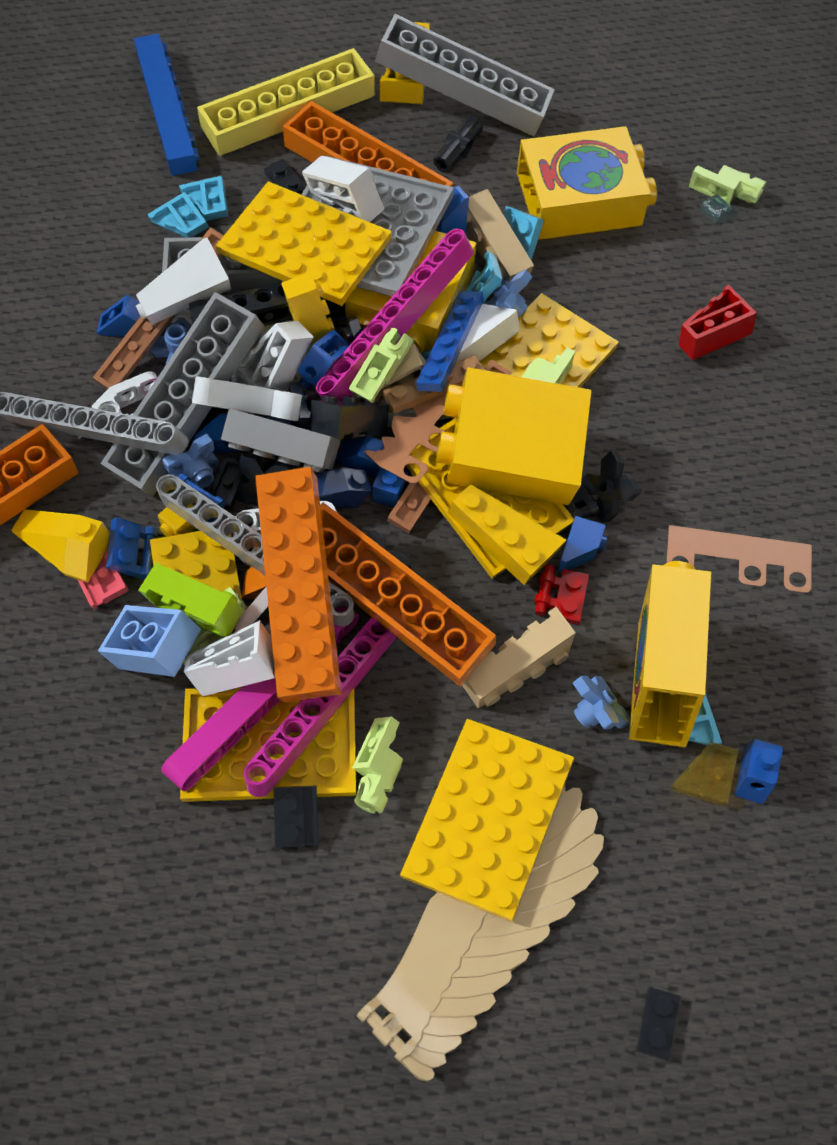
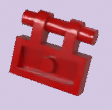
(570, 593)

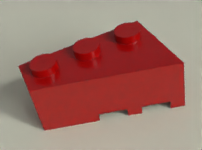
(717, 325)

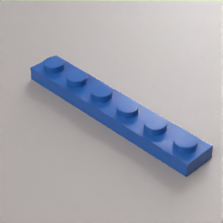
(450, 342)

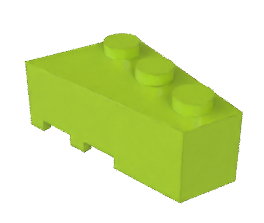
(204, 605)

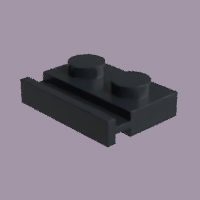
(296, 816)

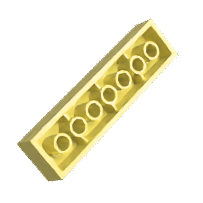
(266, 107)

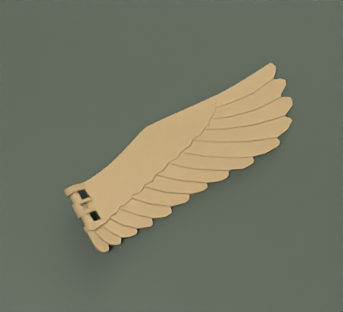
(469, 954)

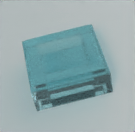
(715, 207)

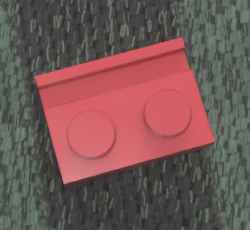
(104, 585)

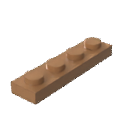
(407, 395)

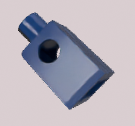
(321, 358)
(761, 765)

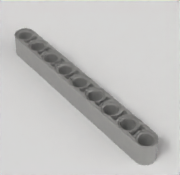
(93, 423)
(226, 524)

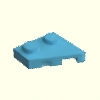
(208, 197)
(179, 217)
(525, 227)
(489, 279)

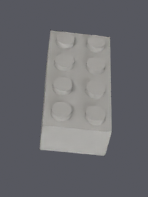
(280, 439)

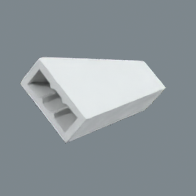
(185, 281)
(489, 331)

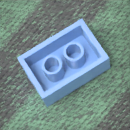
(150, 640)

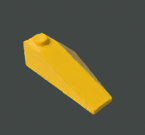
(65, 540)

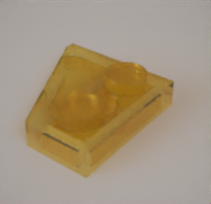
(709, 774)

